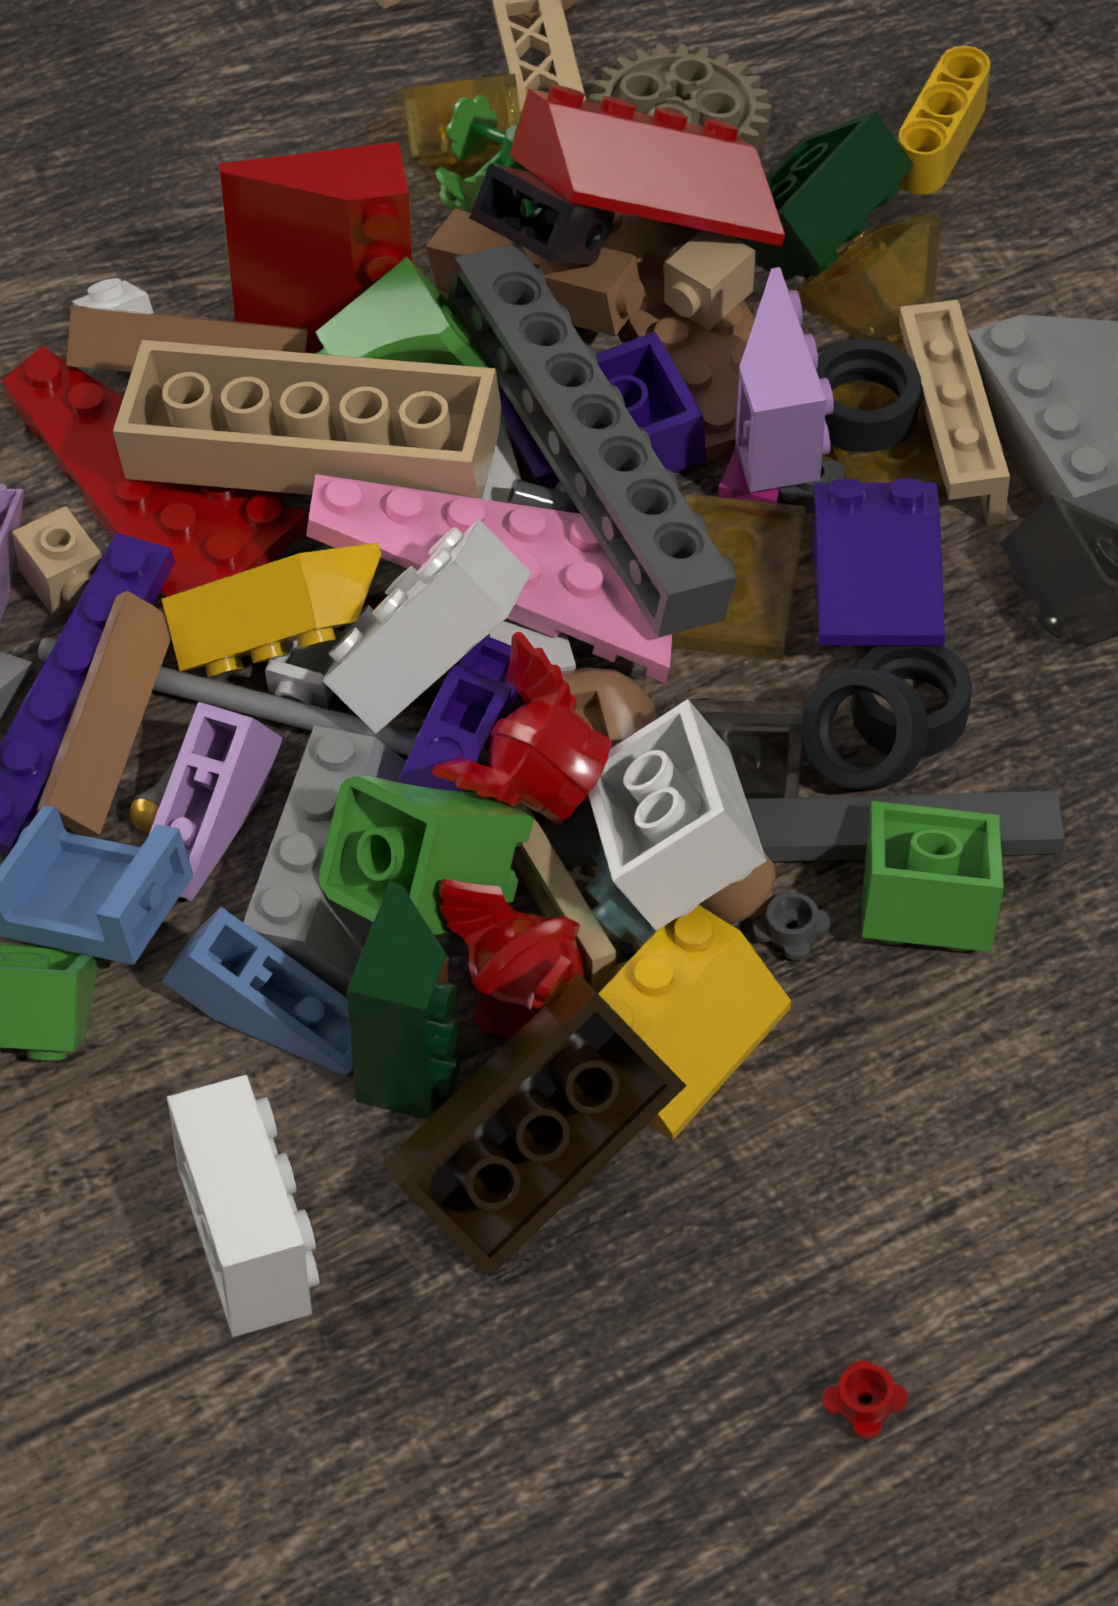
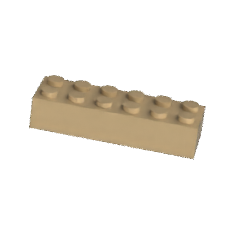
(290, 415)

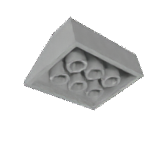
(1056, 404)

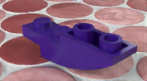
(462, 714)

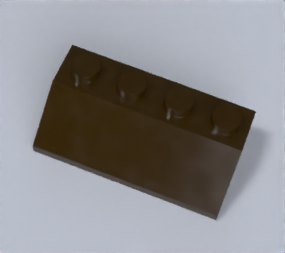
(533, 1125)

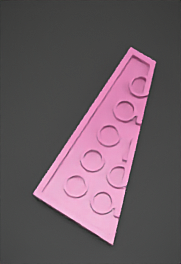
(571, 577)

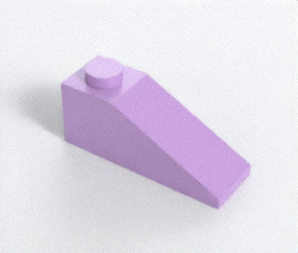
(216, 785)

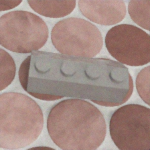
(288, 897)

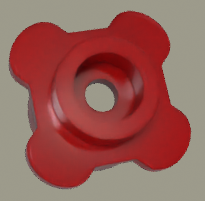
(868, 1380)

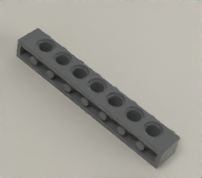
(591, 440)

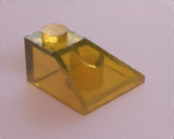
(876, 277)

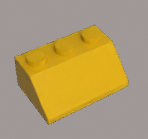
(269, 607)
(698, 1004)

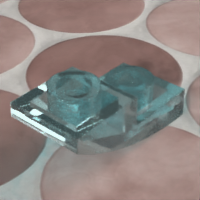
(614, 907)

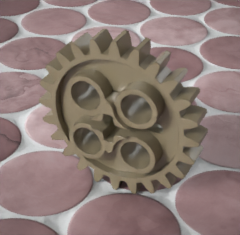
(690, 86)

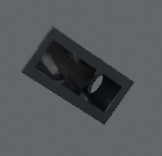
(554, 231)

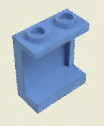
(90, 890)

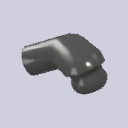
(540, 496)

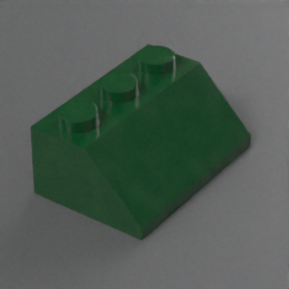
(828, 192)
(402, 1013)

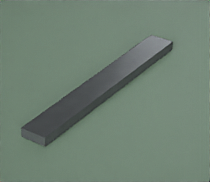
(839, 825)

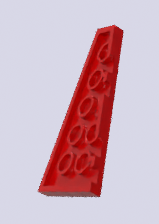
(207, 527)

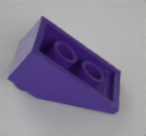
(653, 398)
(878, 563)

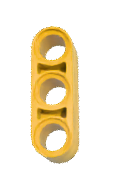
(944, 118)

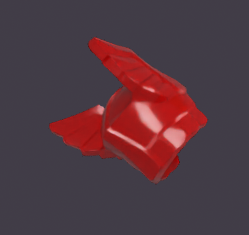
(542, 750)
(513, 956)

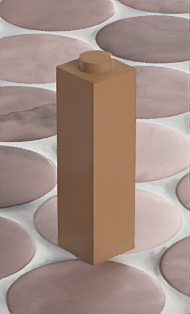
(595, 295)

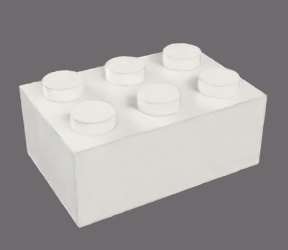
(425, 624)
(674, 816)
(244, 1204)

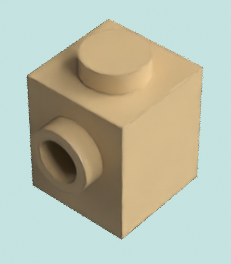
(708, 277)
(56, 559)

